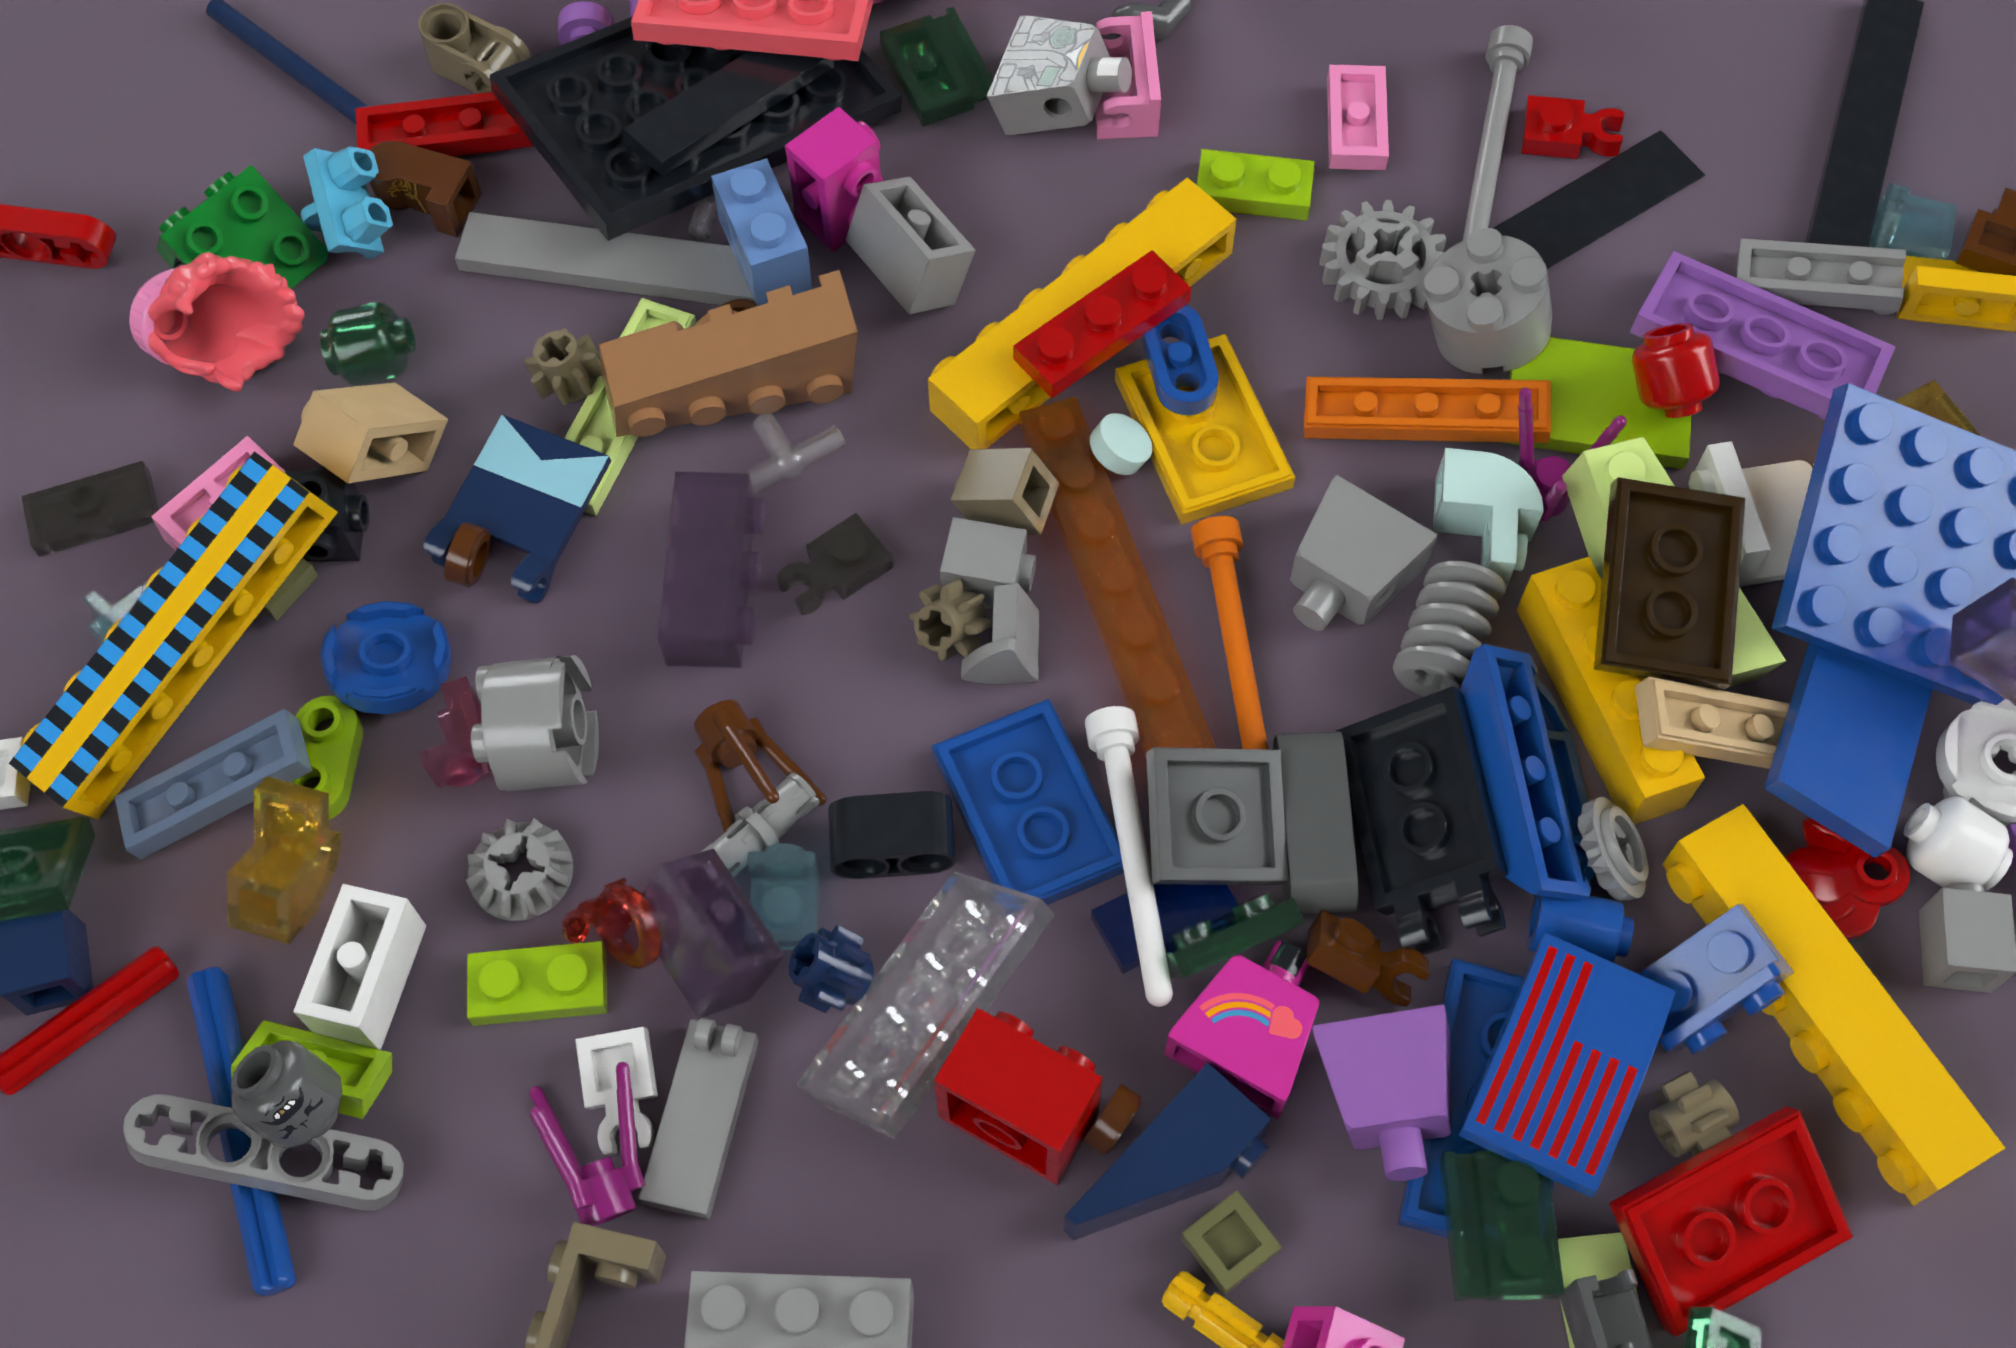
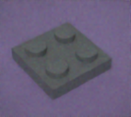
(1216, 816)

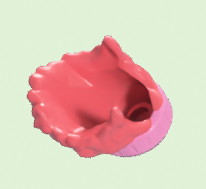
(216, 318)

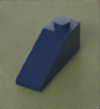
(1179, 1155)

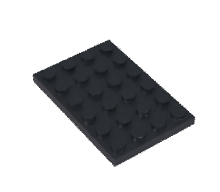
(591, 88)

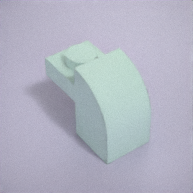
(1490, 499)

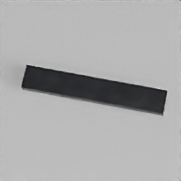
(1865, 123)

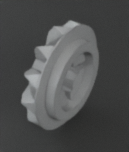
(1613, 849)
(532, 892)

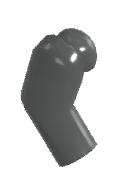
(1164, 16)

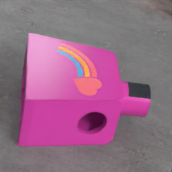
(1250, 1026)

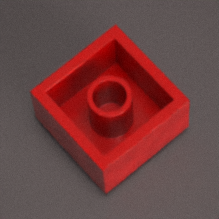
(1018, 1093)

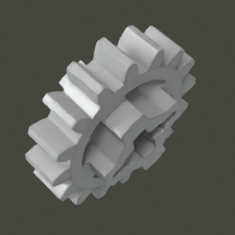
(1382, 258)

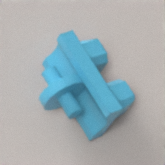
(342, 201)

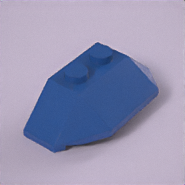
(1528, 773)

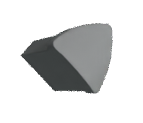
(1014, 644)

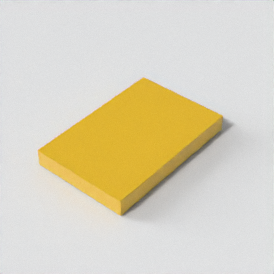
(1212, 456)

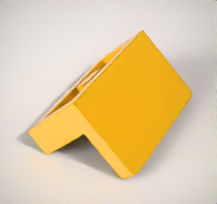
(1957, 295)

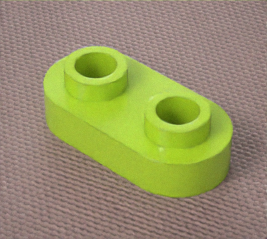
(332, 751)

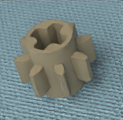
(564, 366)
(950, 619)
(1692, 1115)

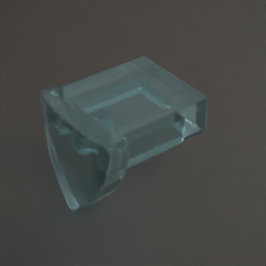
(1913, 224)

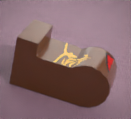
(427, 183)

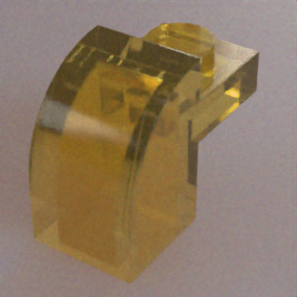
(288, 867)

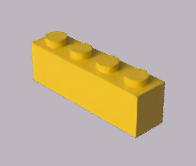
(1562, 622)

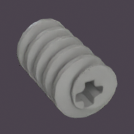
(1447, 626)

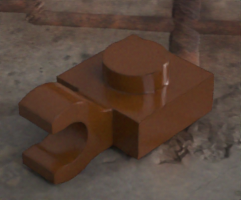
(1992, 239)
(1354, 957)

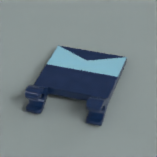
(528, 496)

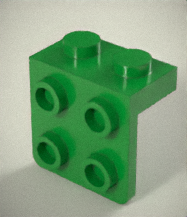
(243, 221)

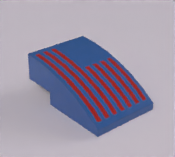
(1568, 1064)

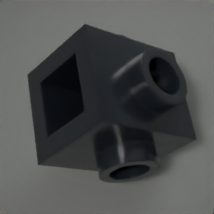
(344, 533)

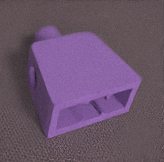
(1391, 1083)

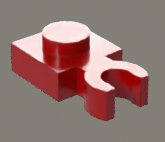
(1561, 128)

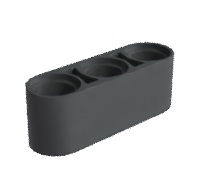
(1318, 823)

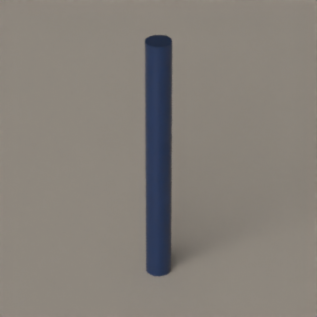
(284, 58)

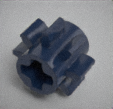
(831, 969)

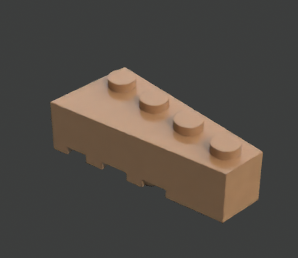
(733, 361)

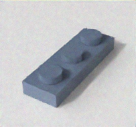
(210, 784)

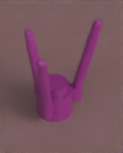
(1549, 470)
(596, 1188)

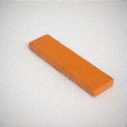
(1423, 409)

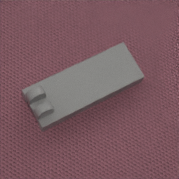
(1825, 273)
(699, 1119)

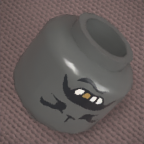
(286, 1093)

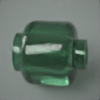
(367, 343)

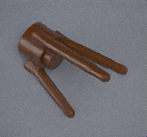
(733, 740)

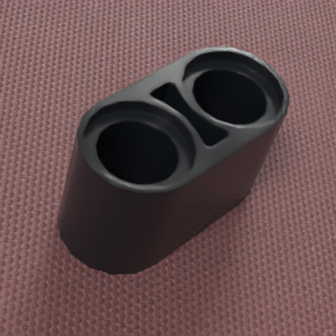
(891, 835)

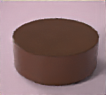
(467, 555)
(1113, 1120)

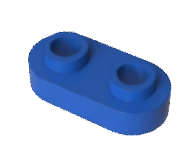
(1182, 363)

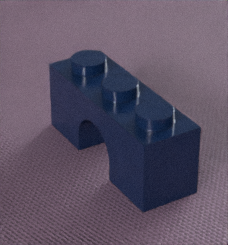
(44, 961)

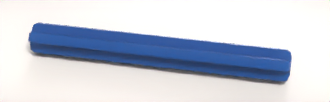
(256, 1209)

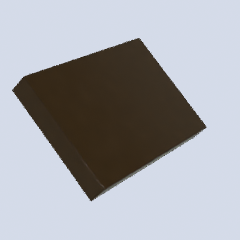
(1670, 583)

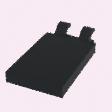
(1425, 817)

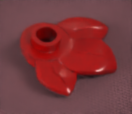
(1838, 881)

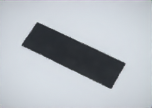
(1603, 199)

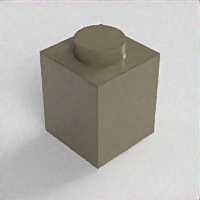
(1005, 488)

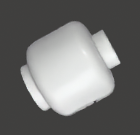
(1957, 844)

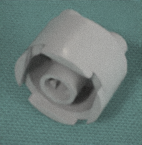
(1489, 302)
(535, 723)

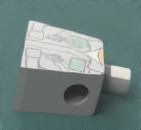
(1054, 76)

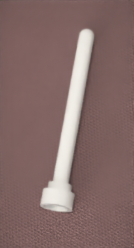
(1112, 736)

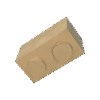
(369, 431)

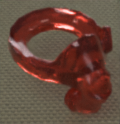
(612, 916)

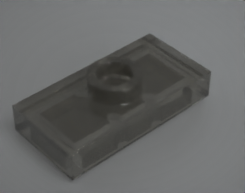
(90, 508)

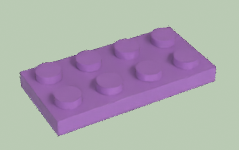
(1763, 336)

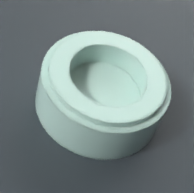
(1120, 444)

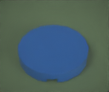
(386, 658)

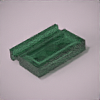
(936, 66)
(1499, 1228)

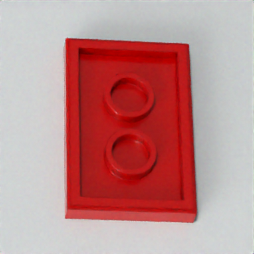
(1731, 1219)

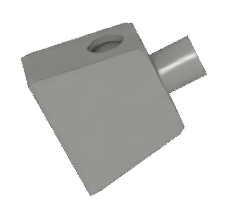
(1356, 557)

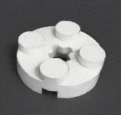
(1966, 760)

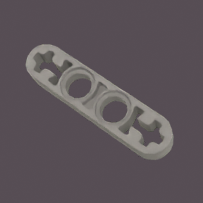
(261, 1164)

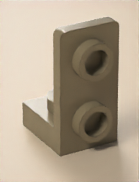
(618, 1262)

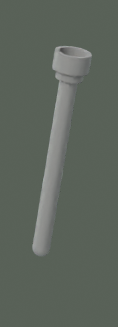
(1507, 54)

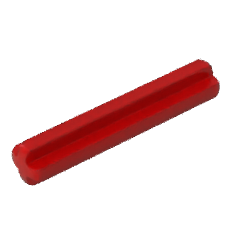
(85, 1019)

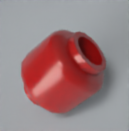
(1675, 369)

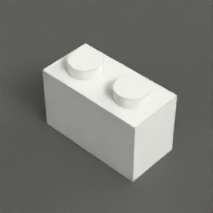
(360, 966)

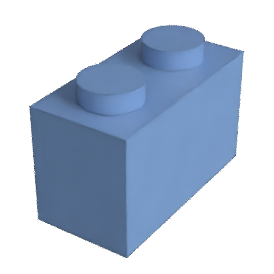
(761, 230)

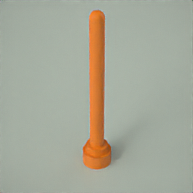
(1217, 544)

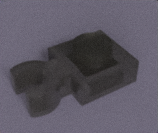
(840, 559)

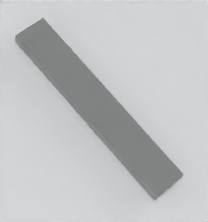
(589, 260)

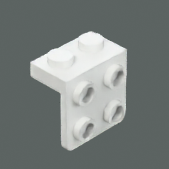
(1772, 507)

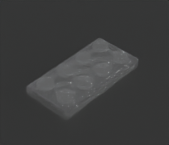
(922, 1000)

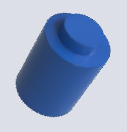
(1588, 923)

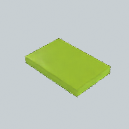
(1590, 390)

